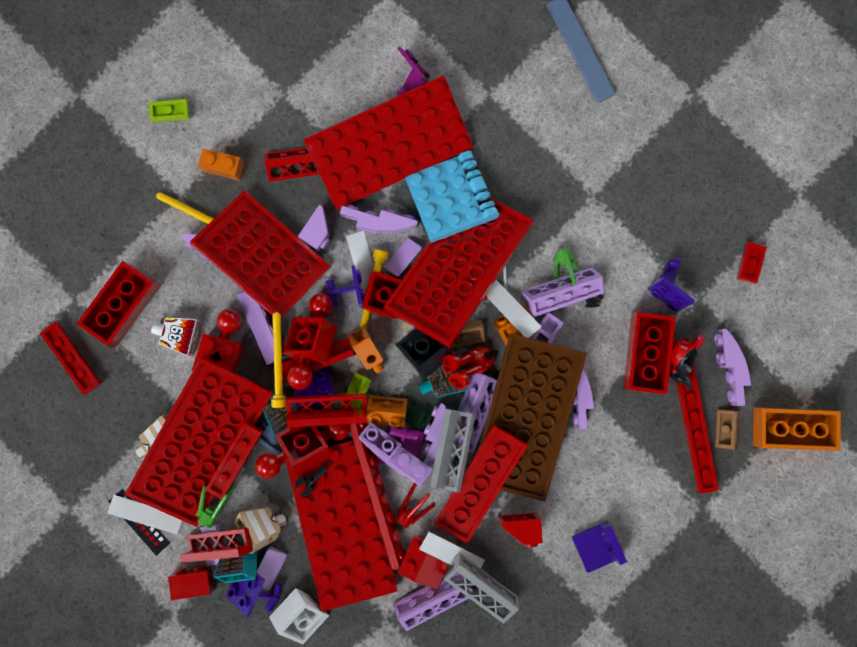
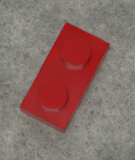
(751, 262)

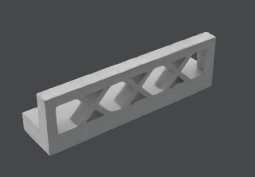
(448, 449)
(487, 584)

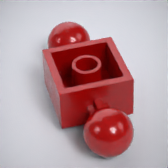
(228, 321)
(309, 341)
(301, 448)

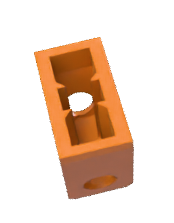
(366, 350)

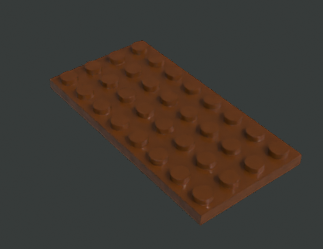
(534, 405)

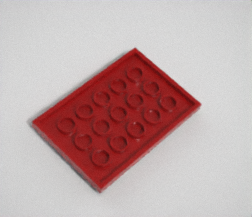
(260, 254)

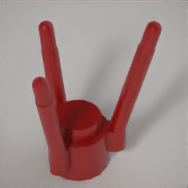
(408, 516)

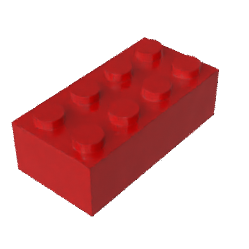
(118, 304)
(649, 353)

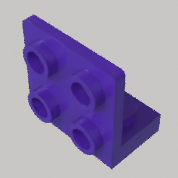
(598, 547)

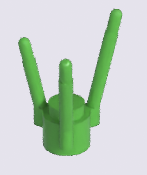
(565, 258)
(209, 515)

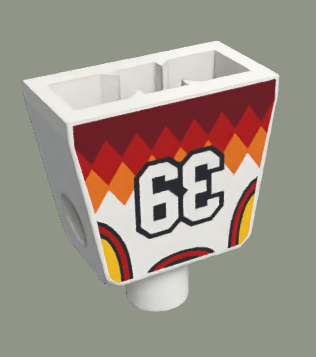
(178, 334)

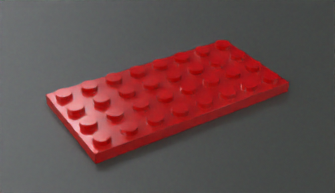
(388, 142)
(456, 275)
(196, 440)
(342, 532)

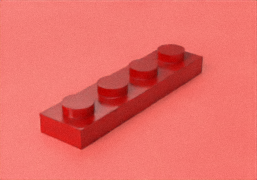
(70, 358)

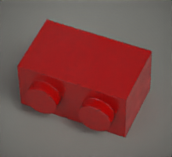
(191, 583)

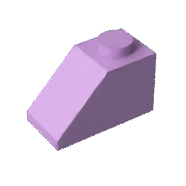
(316, 230)

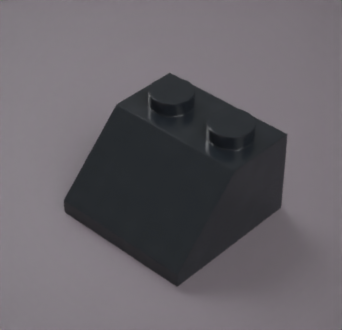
(423, 352)

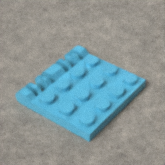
(449, 198)

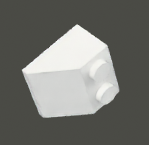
(298, 617)

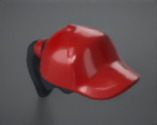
(682, 359)

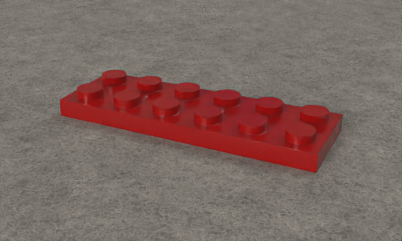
(481, 483)

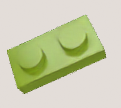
(169, 110)
(358, 385)

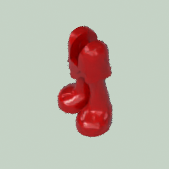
(474, 358)

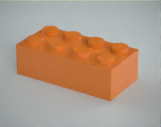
(796, 429)

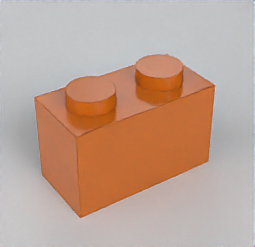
(221, 164)

